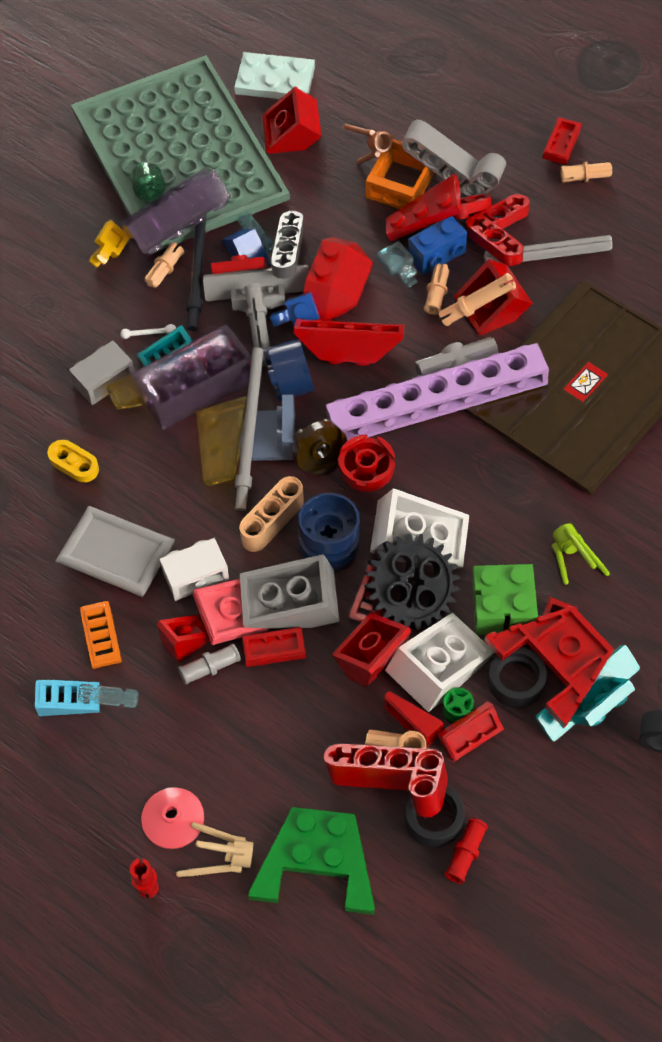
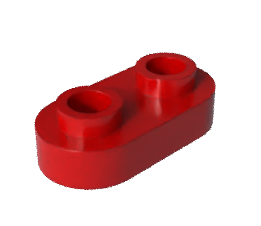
(473, 204)

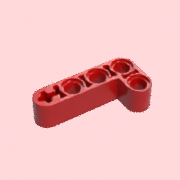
(388, 767)

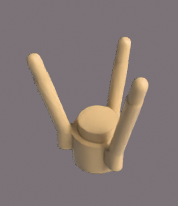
(237, 852)

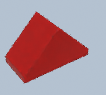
(182, 635)

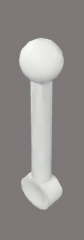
(125, 333)

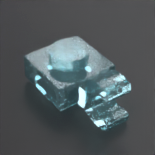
(398, 260)

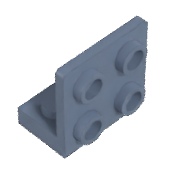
(274, 432)

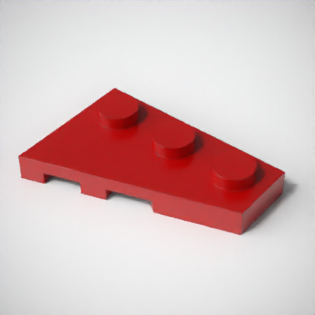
(429, 208)

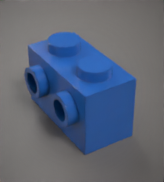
(437, 244)

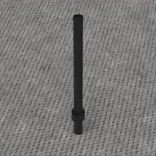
(194, 303)

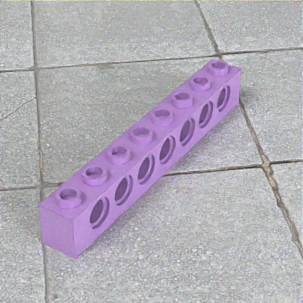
(453, 397)

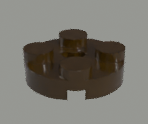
(311, 437)

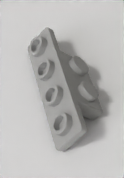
(273, 289)

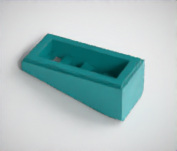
(170, 340)

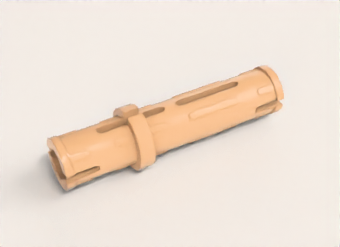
(467, 305)

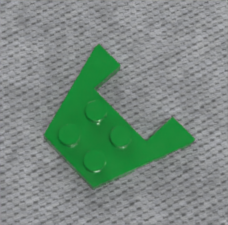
(318, 845)

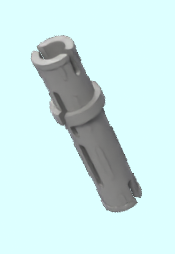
(253, 298)

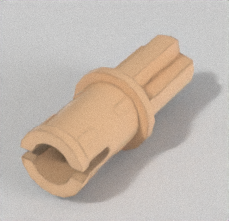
(585, 172)
(163, 265)
(436, 289)

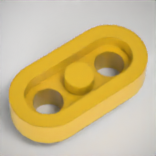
(75, 462)

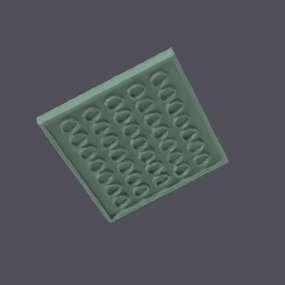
(182, 125)

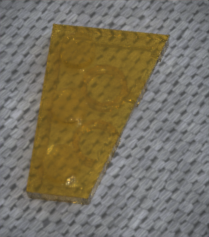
(219, 439)

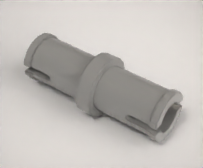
(209, 664)

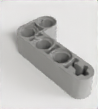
(447, 158)

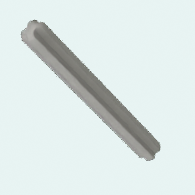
(562, 248)

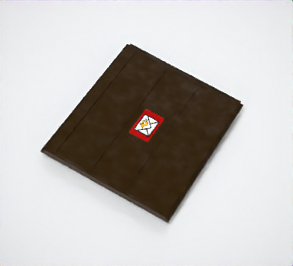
(598, 390)

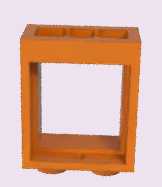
(391, 192)

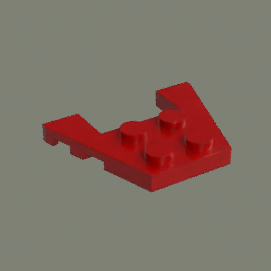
(567, 647)

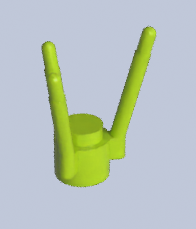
(570, 542)

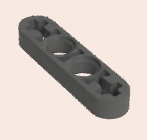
(287, 239)

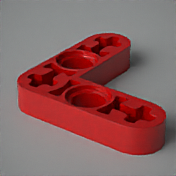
(483, 227)

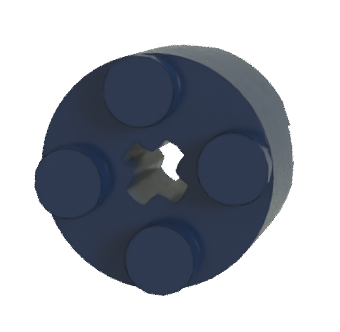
(288, 369)

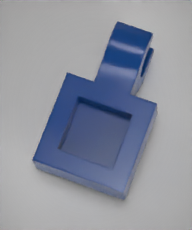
(297, 308)

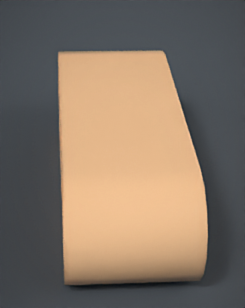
(266, 525)

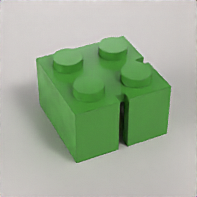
(501, 593)

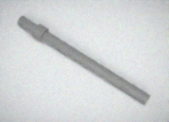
(243, 480)

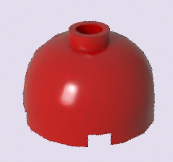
(366, 463)

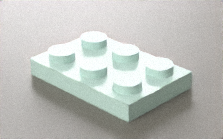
(273, 75)

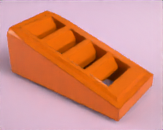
(97, 616)

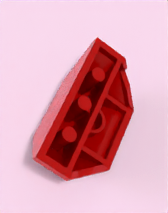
(337, 277)
(348, 341)

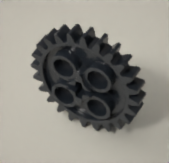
(437, 587)

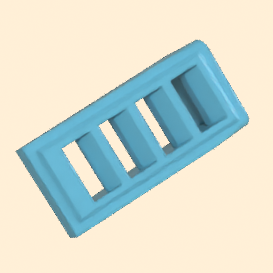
(55, 707)

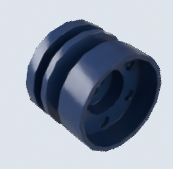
(329, 527)

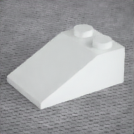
(405, 514)
(438, 660)

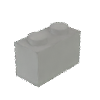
(99, 370)

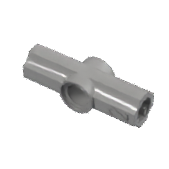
(456, 355)

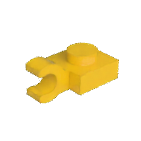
(111, 242)

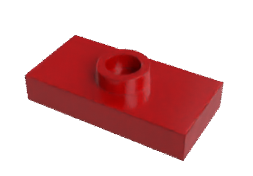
(562, 141)
(240, 263)
(274, 647)
(470, 731)

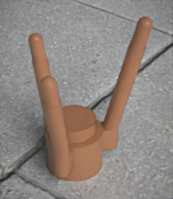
(377, 142)

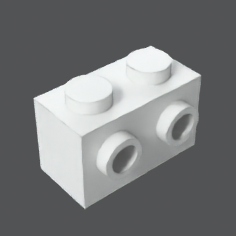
(194, 568)

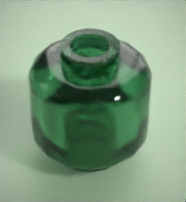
(147, 181)

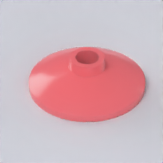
(177, 831)

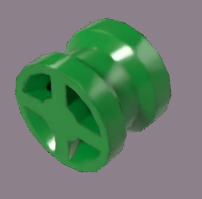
(459, 699)

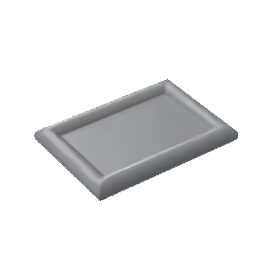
(115, 551)

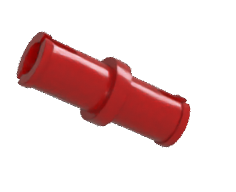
(466, 851)
(144, 878)

